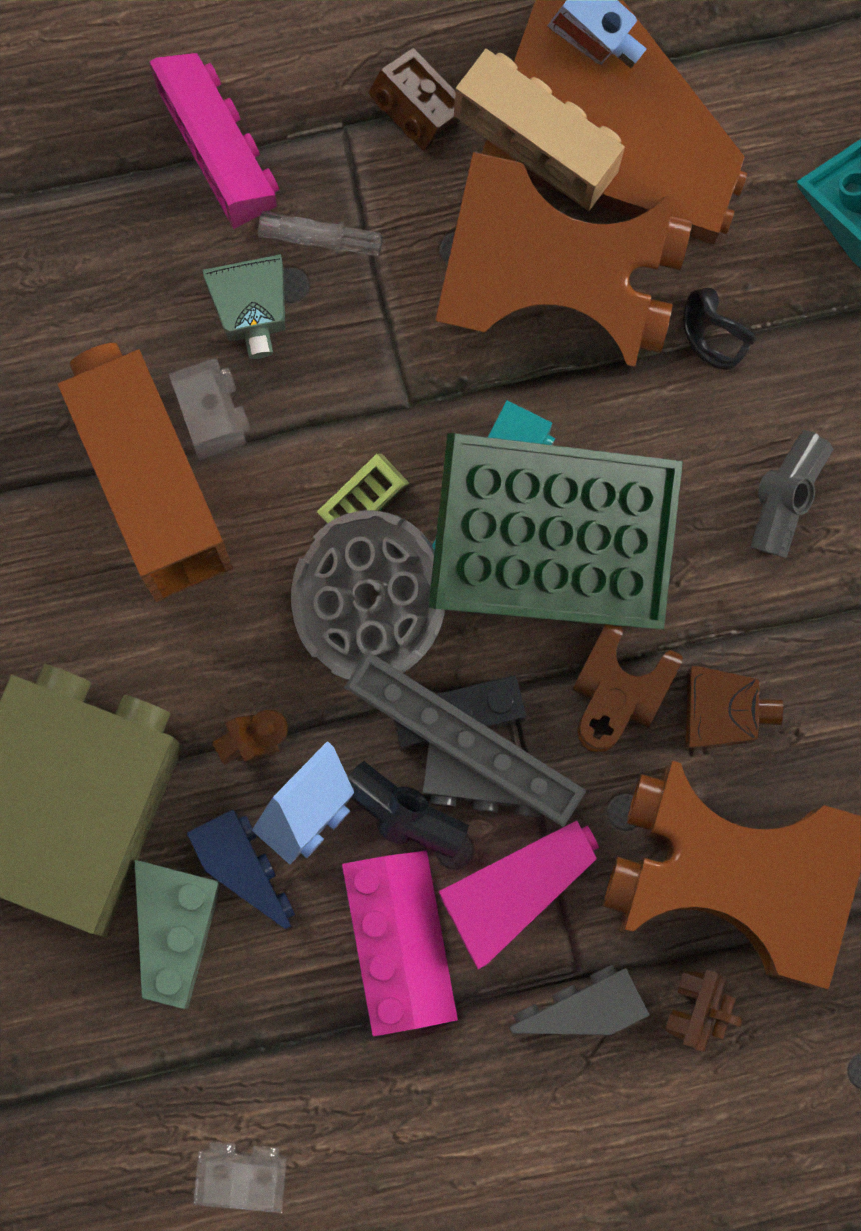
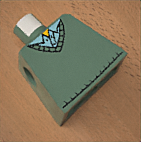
(249, 301)

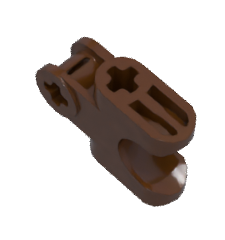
(617, 694)

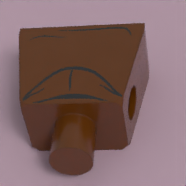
(725, 709)

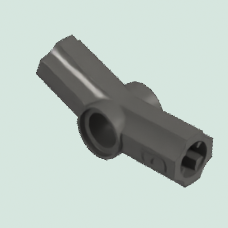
(789, 493)

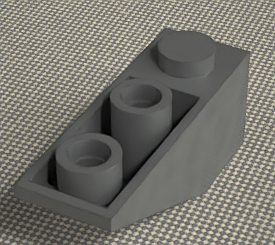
(452, 780)
(594, 1010)

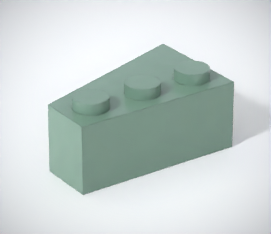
(172, 930)

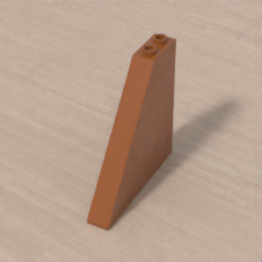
(666, 129)

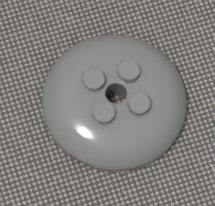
(336, 585)

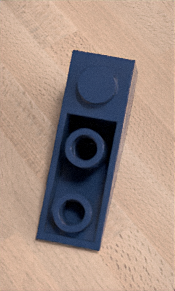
(231, 859)

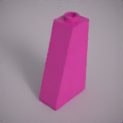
(509, 894)

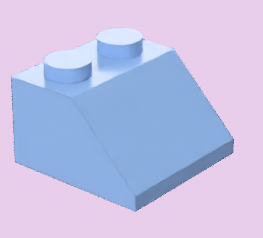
(306, 806)

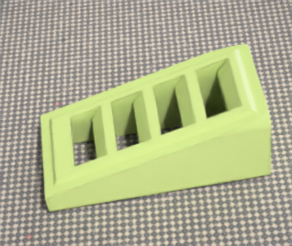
(380, 463)

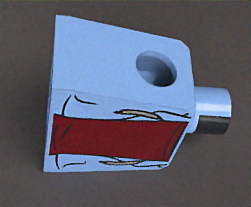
(598, 29)

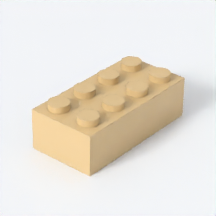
(538, 128)

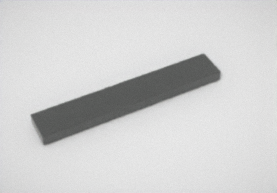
(465, 738)

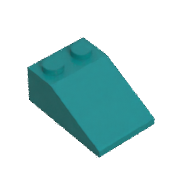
(836, 197)

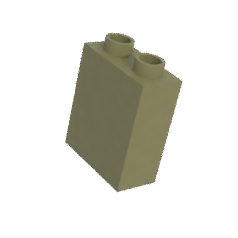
(76, 796)

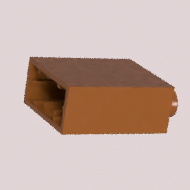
(143, 471)

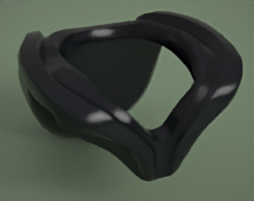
(699, 314)

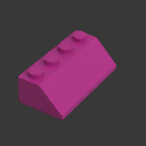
(214, 137)
(399, 942)

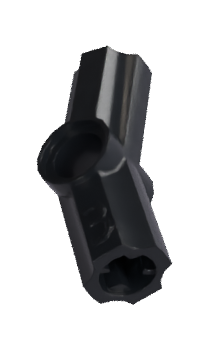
(405, 813)

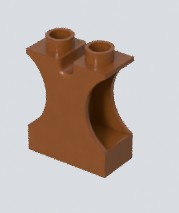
(525, 253)
(776, 886)

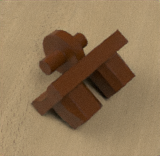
(252, 737)
(697, 1027)

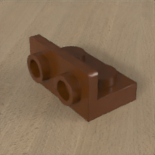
(415, 97)

